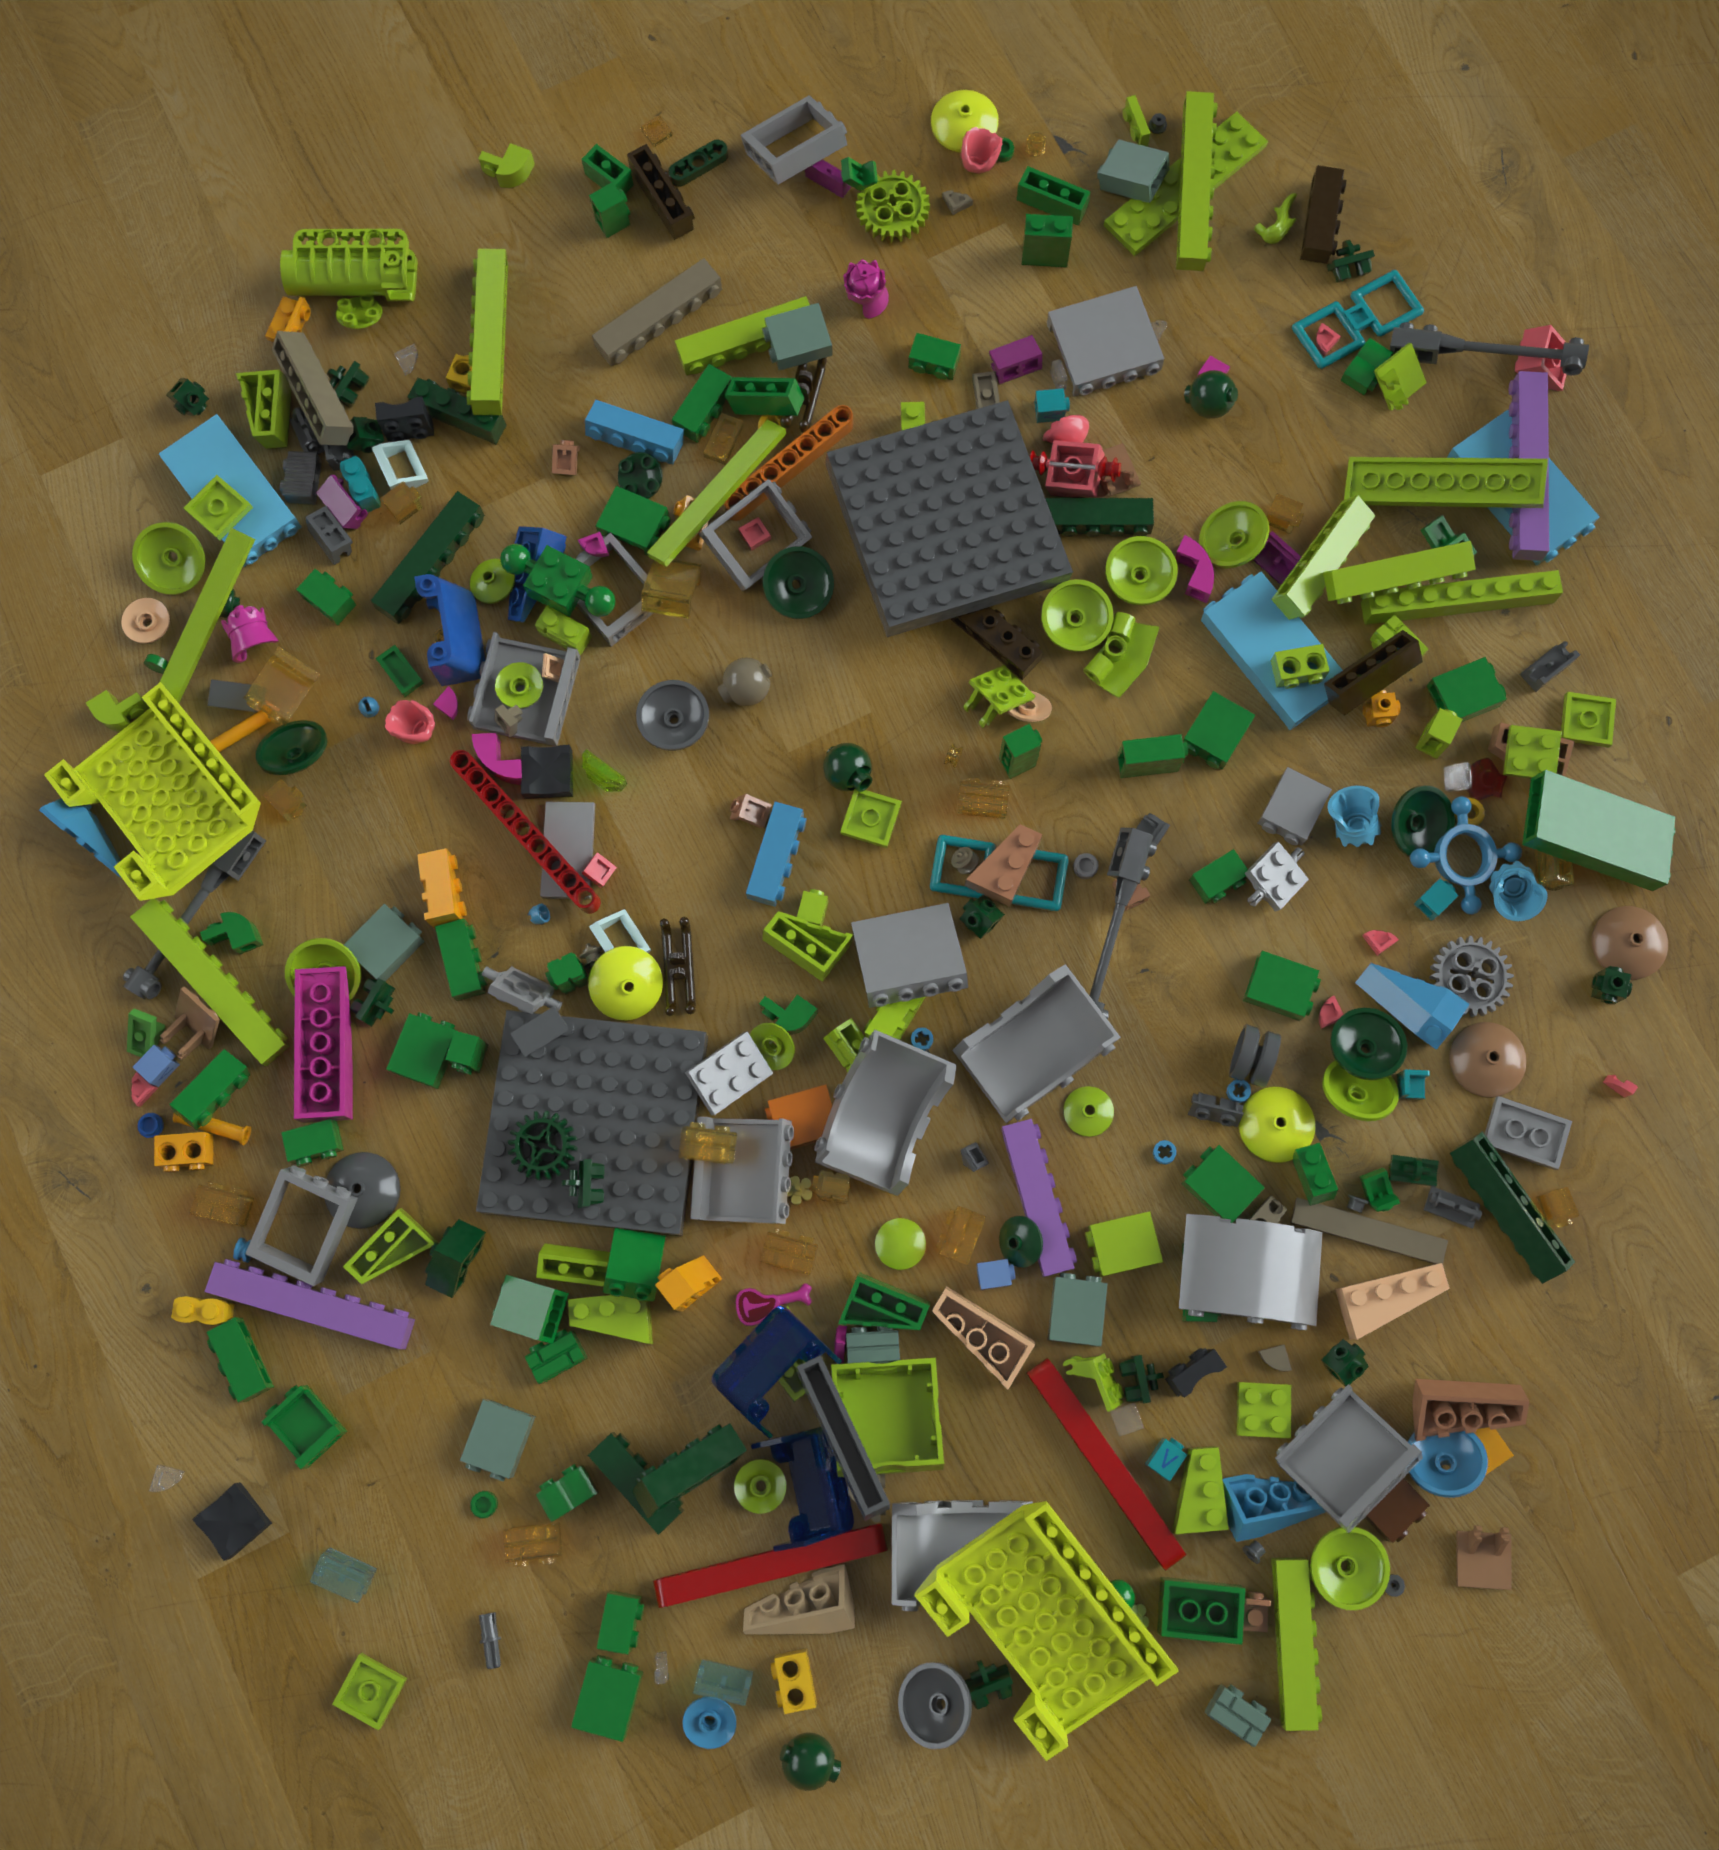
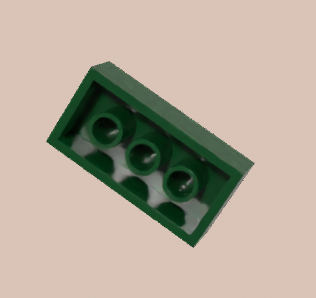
(688, 1470)

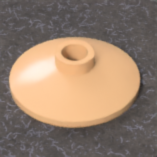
(138, 614)
(1034, 710)

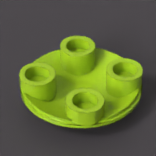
(358, 312)
(900, 1243)

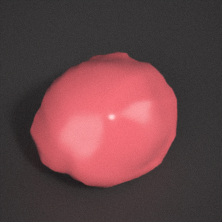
(980, 150)
(1069, 428)
(410, 722)

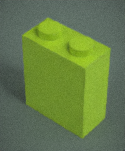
(1123, 1244)

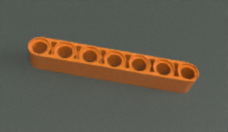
(794, 453)

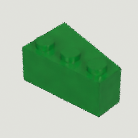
(883, 1305)

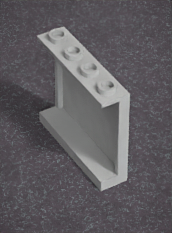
(1106, 340)
(544, 718)
(909, 955)
(757, 1181)
(1347, 1458)

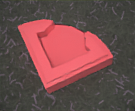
(1326, 339)
(1379, 940)
(1329, 1012)
(141, 1089)
(1624, 1089)

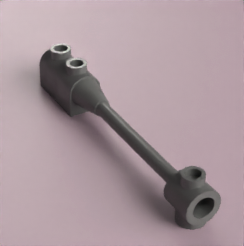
(1431, 342)
(232, 864)
(1129, 869)

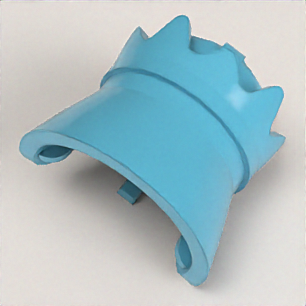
(1355, 815)
(1517, 892)

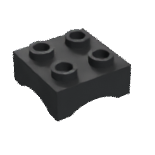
(404, 420)
(547, 772)
(1185, 1376)
(232, 1521)

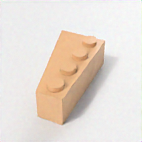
(1381, 1300)
(989, 1338)

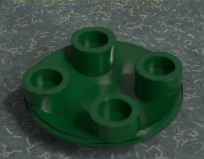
(640, 474)

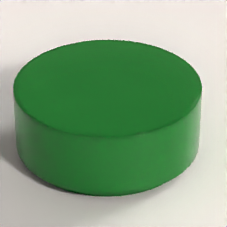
(1007, 150)
(156, 663)
(484, 1504)

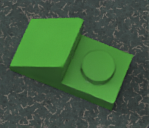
(142, 1032)

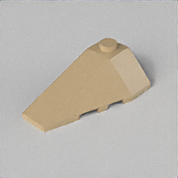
(812, 1607)

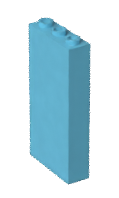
(215, 451)
(1568, 510)
(1252, 631)

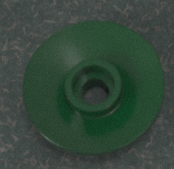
(1028, 1239)

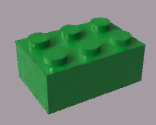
(1201, 1610)

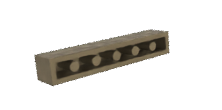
(657, 312)
(312, 388)

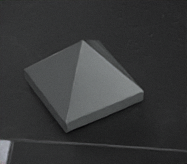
(973, 1157)

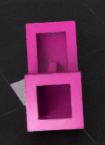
(1194, 556)
(489, 752)

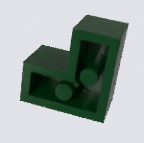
(452, 1257)

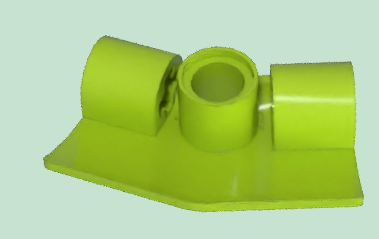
(1118, 671)

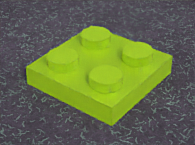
(218, 507)
(1588, 719)
(1531, 751)
(871, 818)
(1263, 1410)
(369, 1691)

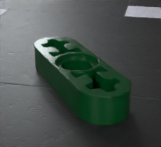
(716, 160)

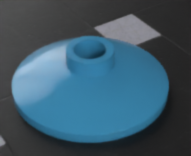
(705, 1732)

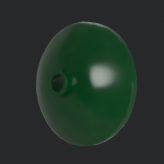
(812, 574)
(291, 747)
(1430, 815)
(1377, 1034)

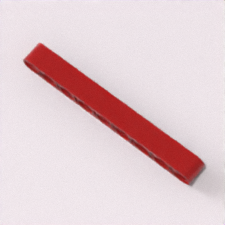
(530, 840)
(1106, 1464)
(768, 1566)

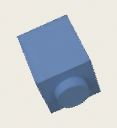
(156, 1065)
(995, 1274)

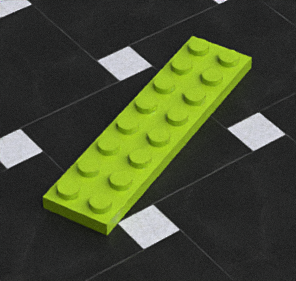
(1141, 222)
(1448, 481)

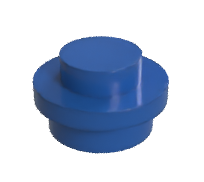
(150, 1125)

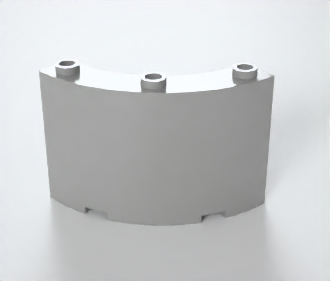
(1037, 1044)
(883, 1111)
(1250, 1270)
(931, 1533)

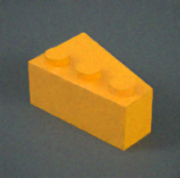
(441, 887)
(687, 1282)

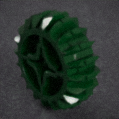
(547, 1134)

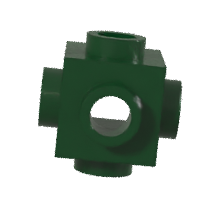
(188, 397)
(365, 434)
(981, 915)
(1607, 991)
(1345, 1362)

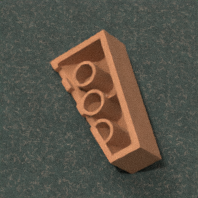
(1465, 1406)

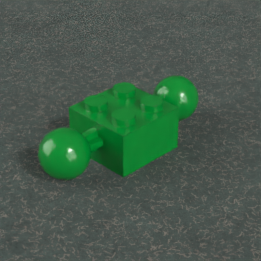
(557, 580)

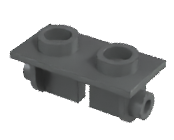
(305, 433)
(1227, 1112)
(1452, 1207)

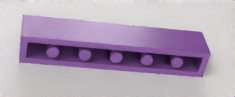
(1037, 1195)

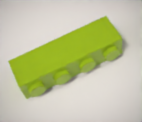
(572, 1264)

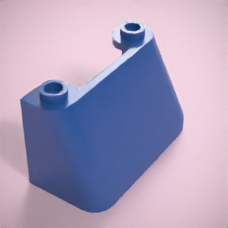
(463, 651)

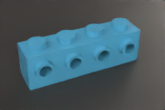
(634, 432)
(775, 854)

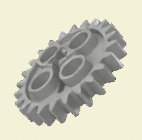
(1475, 955)

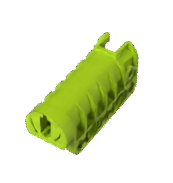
(352, 267)

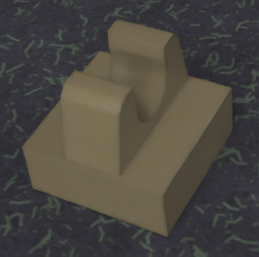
(508, 719)

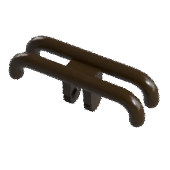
(810, 389)
(678, 966)

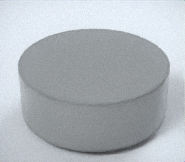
(1085, 866)

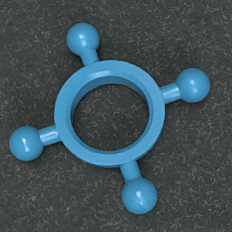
(1510, 852)

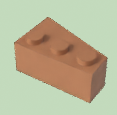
(1006, 866)

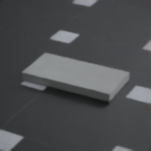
(571, 831)

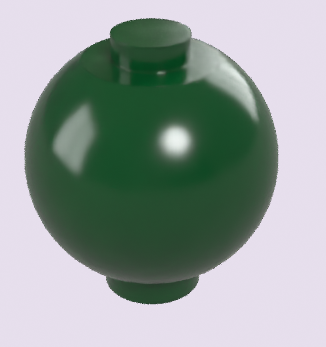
(1211, 394)
(848, 767)
(809, 1762)

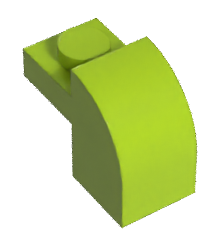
(511, 169)
(115, 714)

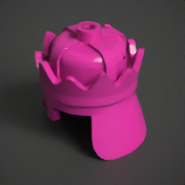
(866, 286)
(247, 629)

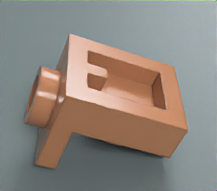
(565, 458)
(750, 810)
(1256, 1612)

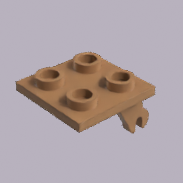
(1128, 477)
(195, 1016)
(1483, 1559)

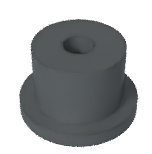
(1158, 124)
(1356, 1203)
(1254, 1551)
(1398, 1587)

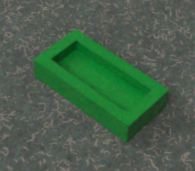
(399, 670)

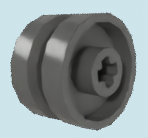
(1255, 1055)

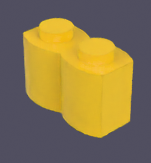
(202, 1310)

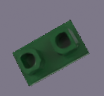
(1361, 261)
(353, 375)
(376, 1002)
(1413, 1170)
(586, 1195)
(1139, 1391)
(988, 1680)

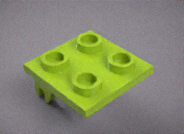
(1400, 377)
(1001, 690)
(1101, 1370)

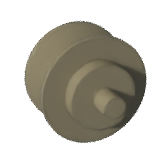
(965, 860)
(591, 954)

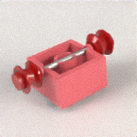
(1075, 468)

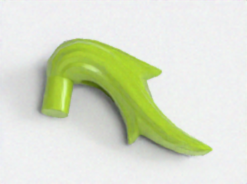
(1283, 224)

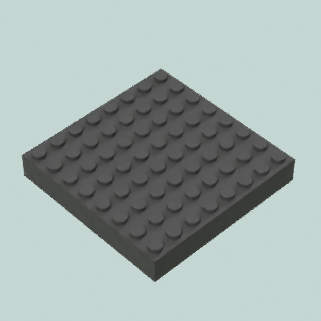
(947, 518)
(627, 1107)

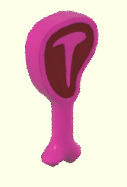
(754, 1306)

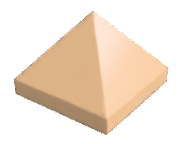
(552, 667)

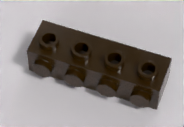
(660, 191)
(1322, 214)
(1001, 639)
(1373, 672)

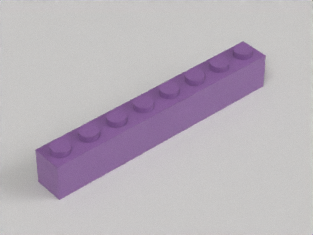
(1529, 440)
(310, 1305)

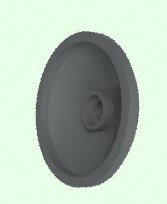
(665, 702)
(378, 1188)
(922, 1708)

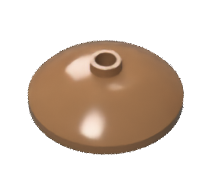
(1615, 945)
(1475, 1069)

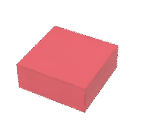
(754, 533)
(599, 870)

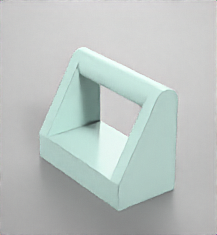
(386, 450)
(599, 927)

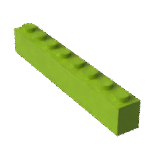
(1195, 181)
(489, 332)
(1463, 597)
(210, 982)

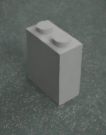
(1294, 807)

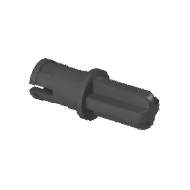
(490, 1640)

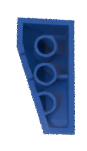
(535, 541)

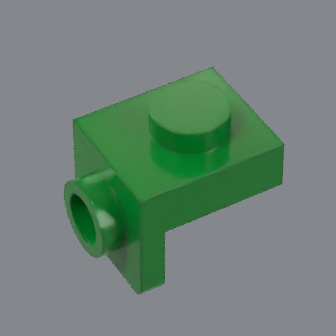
(858, 175)
(1379, 1190)

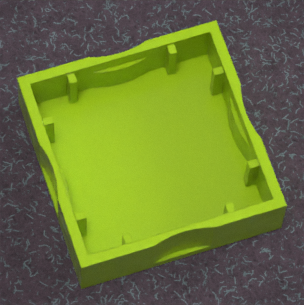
(894, 1413)

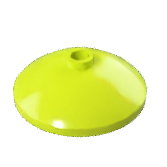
(951, 124)
(611, 974)
(1262, 1133)

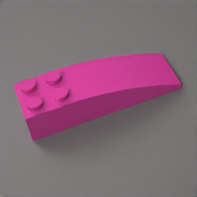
(322, 1046)

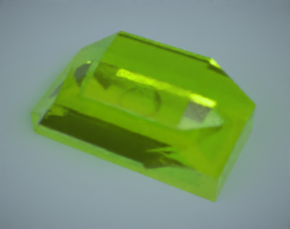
(602, 774)

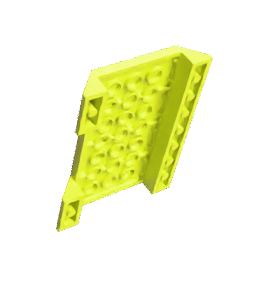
(165, 794)
(1050, 1620)

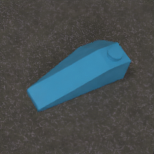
(85, 827)
(1422, 1007)
(1265, 1505)

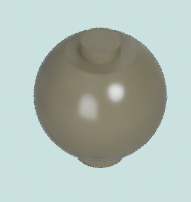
(745, 682)

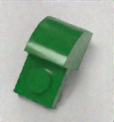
(1440, 534)
(235, 927)
(794, 1018)

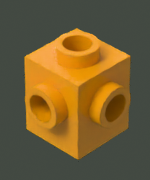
(1381, 709)

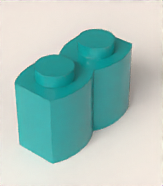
(360, 484)

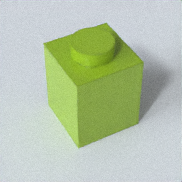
(813, 906)

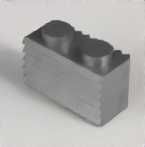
(301, 477)

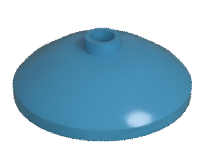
(1459, 1451)

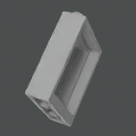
(801, 156)
(785, 509)
(631, 618)
(284, 1262)

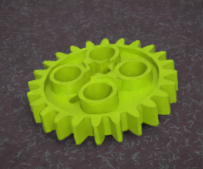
(893, 206)

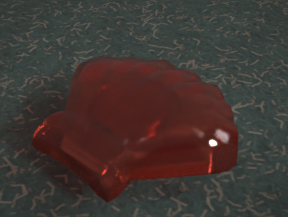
(1486, 780)

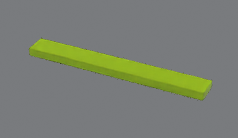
(716, 493)
(206, 612)

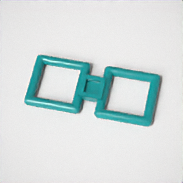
(1357, 319)
(989, 847)

